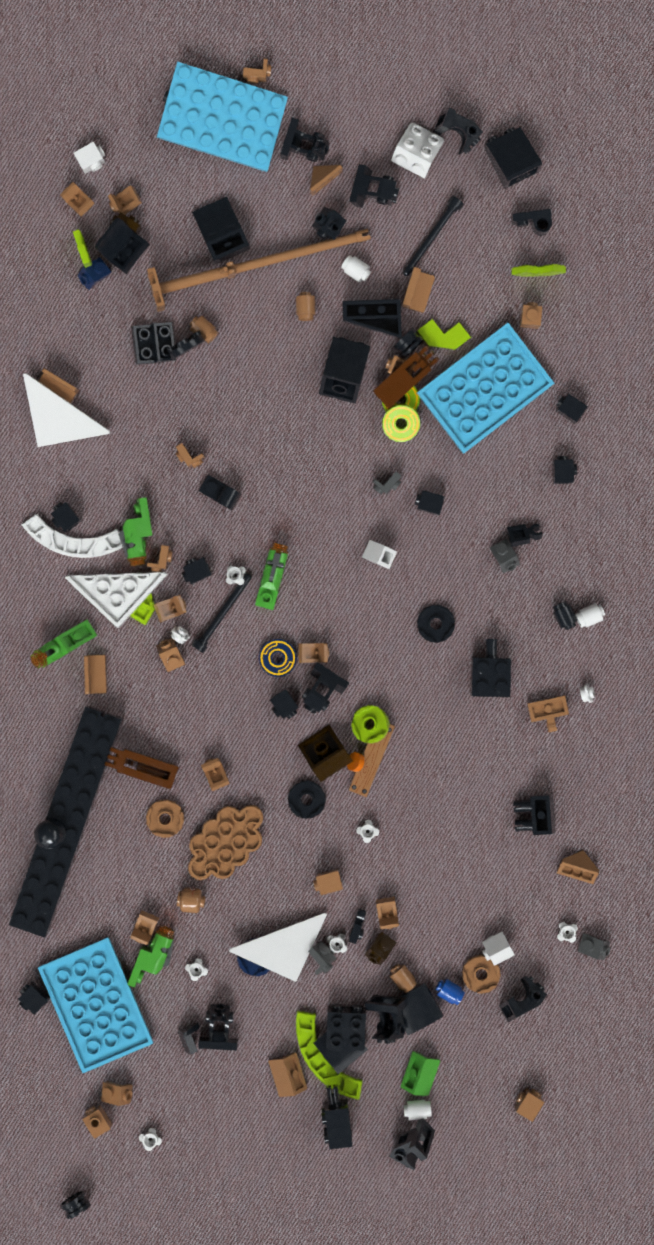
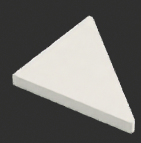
(56, 418)
(117, 594)
(283, 949)

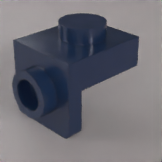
(93, 274)

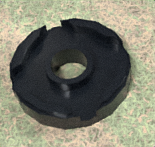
(447, 623)
(317, 804)

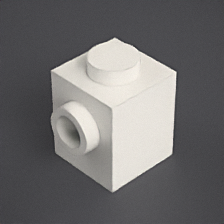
(90, 157)
(379, 554)
(497, 948)

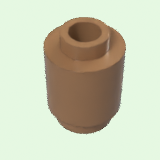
(305, 306)
(206, 328)
(402, 977)

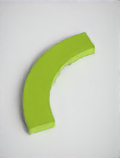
(316, 1061)

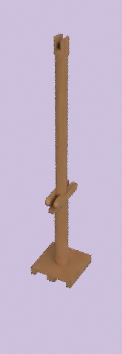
(231, 269)

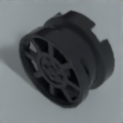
(407, 340)
(75, 1205)

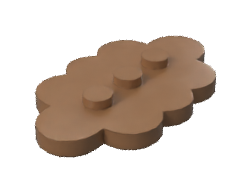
(225, 842)

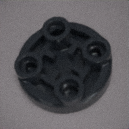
(186, 345)

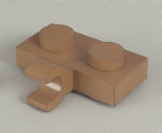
(548, 710)

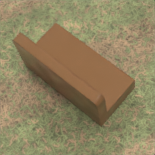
(418, 291)
(58, 386)
(95, 674)
(288, 1075)

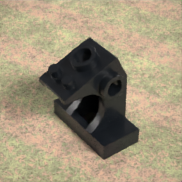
(452, 121)
(294, 139)
(386, 192)
(315, 701)
(534, 997)
(388, 1029)
(218, 1038)
(407, 1147)

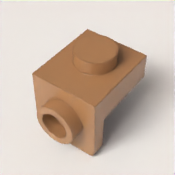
(254, 76)
(77, 199)
(125, 200)
(396, 362)
(183, 455)
(165, 557)
(170, 608)
(313, 652)
(170, 654)
(215, 773)
(387, 913)
(144, 927)
(116, 1093)

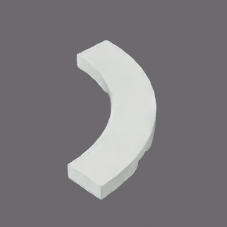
(69, 545)

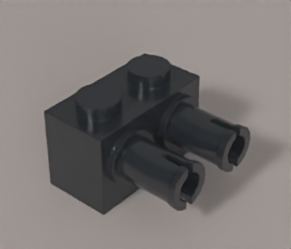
(542, 815)

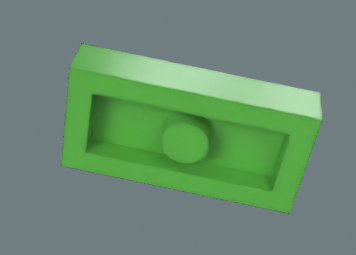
(420, 1074)

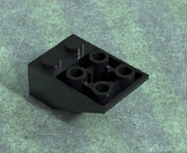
(221, 230)

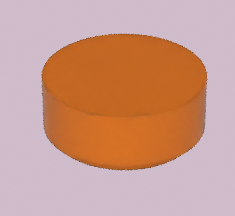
(358, 762)

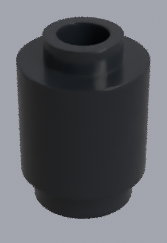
(565, 615)

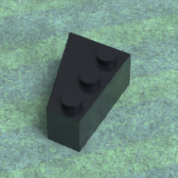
(375, 315)

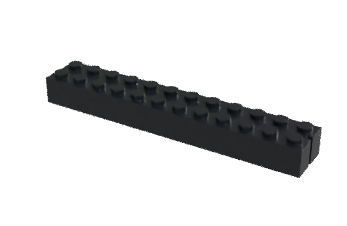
(71, 807)

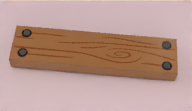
(373, 755)

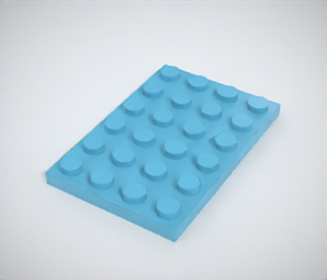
(222, 117)
(485, 388)
(95, 1005)

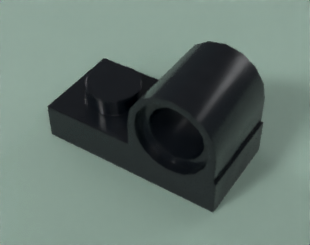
(522, 220)
(220, 492)

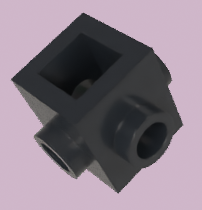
(328, 224)

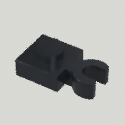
(522, 535)
(357, 931)

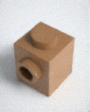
(531, 315)
(328, 882)
(529, 1103)
(97, 1121)

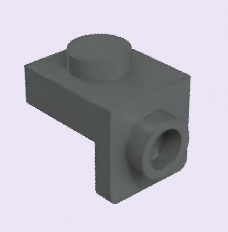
(392, 483)
(505, 556)
(594, 947)
(323, 957)

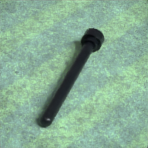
(453, 205)
(201, 643)

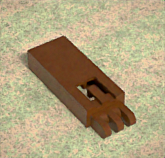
(401, 381)
(147, 769)

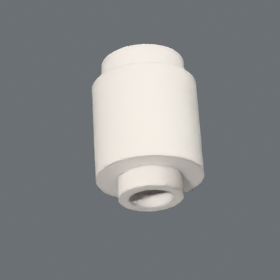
(356, 268)
(590, 615)
(417, 1109)

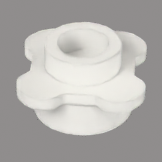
(231, 571)
(180, 634)
(587, 693)
(367, 826)
(566, 927)
(340, 939)
(196, 974)
(144, 1138)

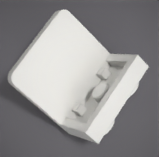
(417, 149)

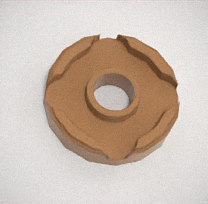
(159, 828)
(480, 985)

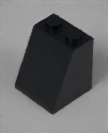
(512, 157)
(344, 369)

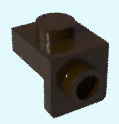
(131, 221)
(380, 949)

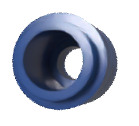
(449, 991)

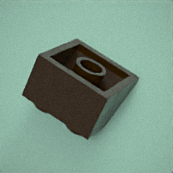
(325, 753)

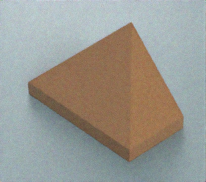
(323, 175)
(579, 867)

